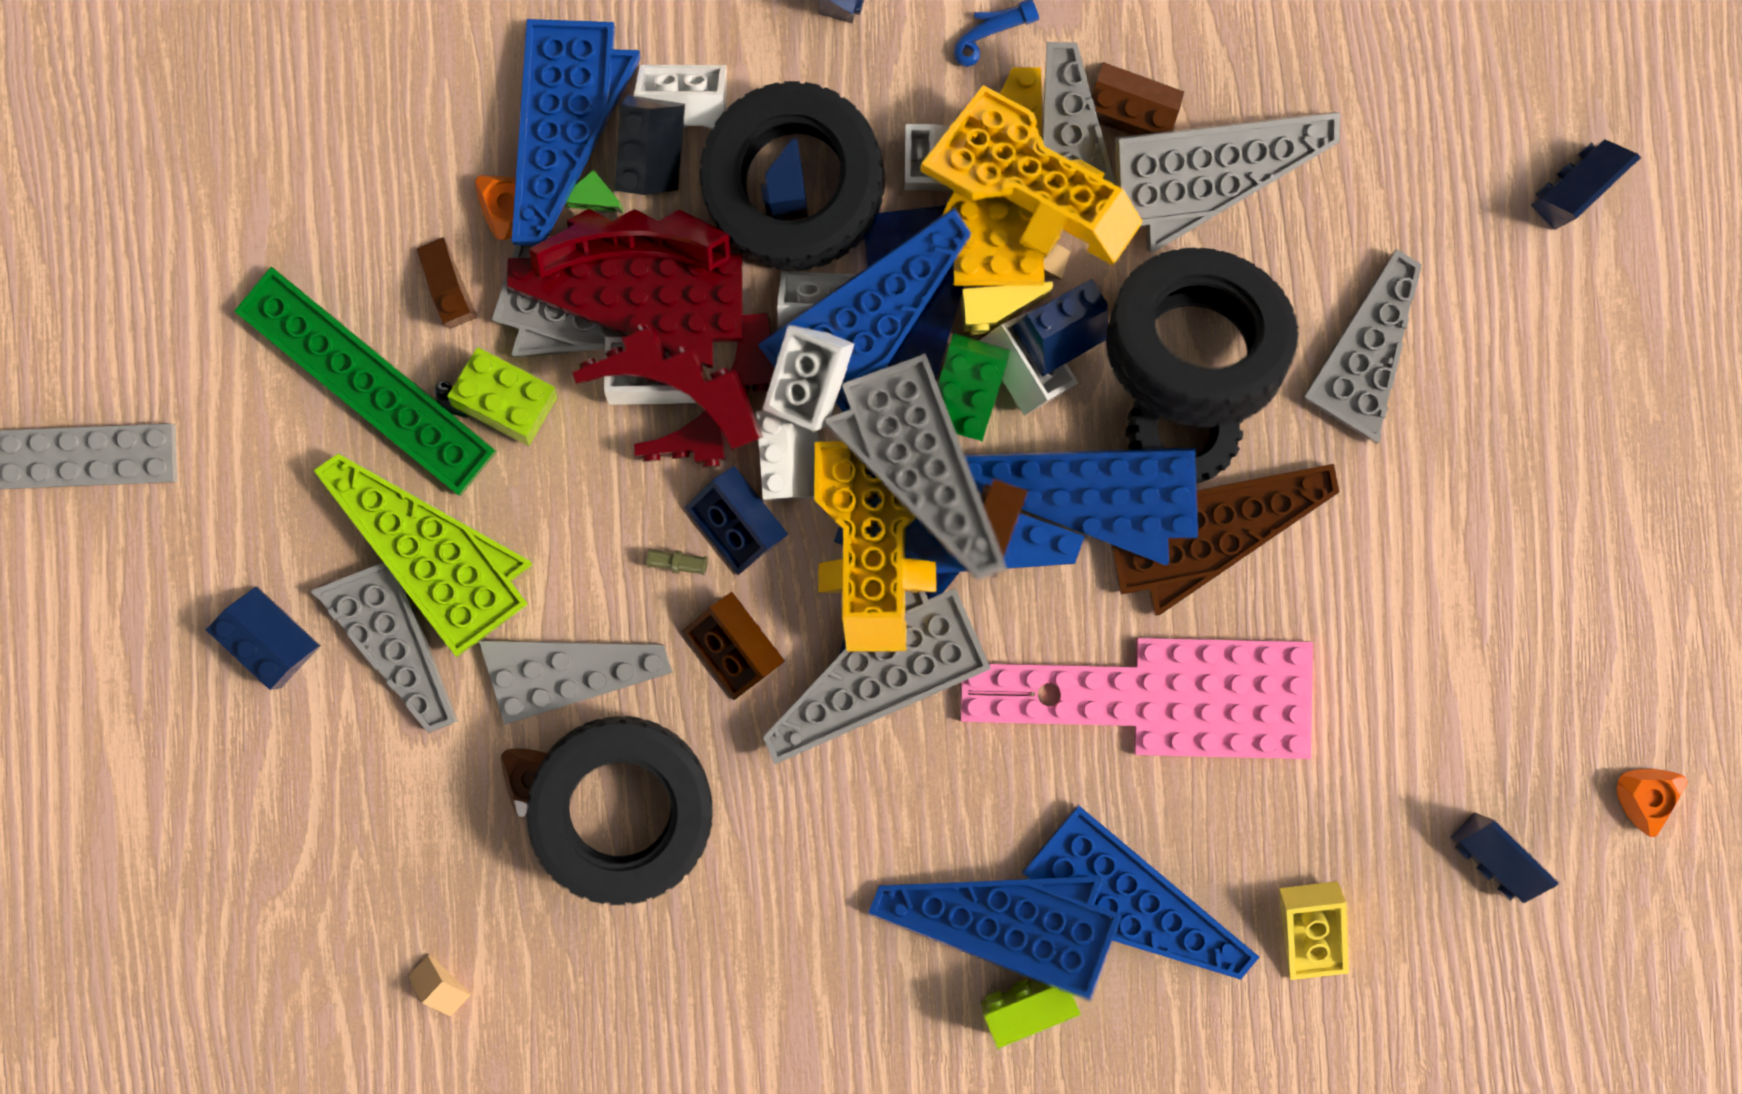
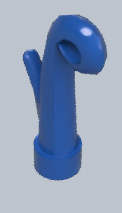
(995, 22)

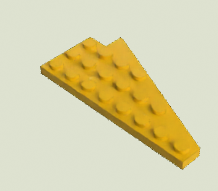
(997, 224)

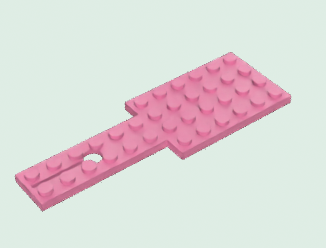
(1179, 697)

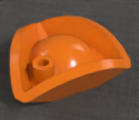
(496, 200)
(1650, 797)

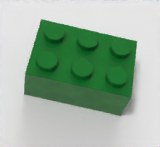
(971, 384)

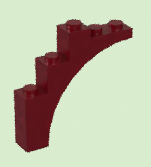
(632, 234)
(645, 357)
(703, 433)

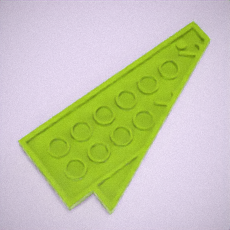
(442, 564)

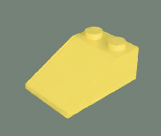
(990, 307)
(1315, 930)

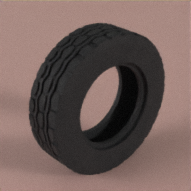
(780, 112)
(1212, 282)
(631, 876)

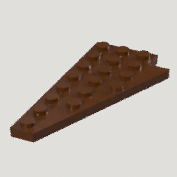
(1230, 526)

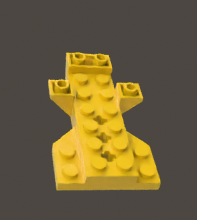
(999, 153)
(872, 569)

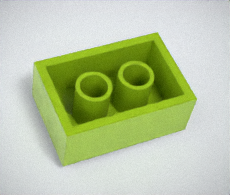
(503, 396)
(1026, 1010)

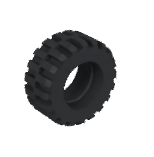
(1209, 462)

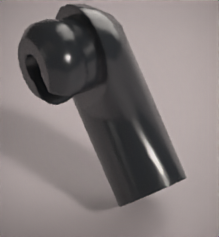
(441, 393)

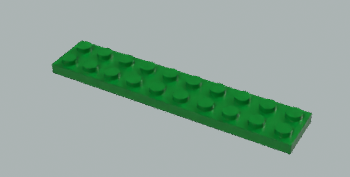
(365, 381)

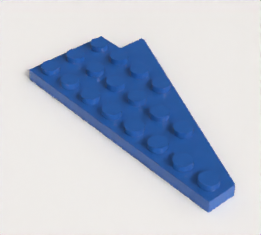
(882, 300)
(1112, 495)
(1152, 909)
(1025, 925)

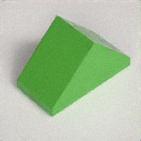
(593, 195)

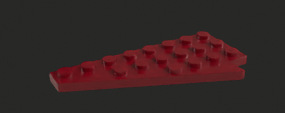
(622, 292)

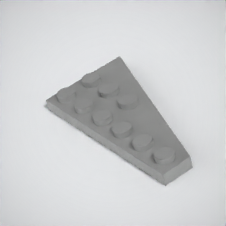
(1069, 110)
(1365, 359)
(389, 634)
(551, 675)

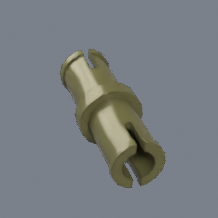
(677, 562)

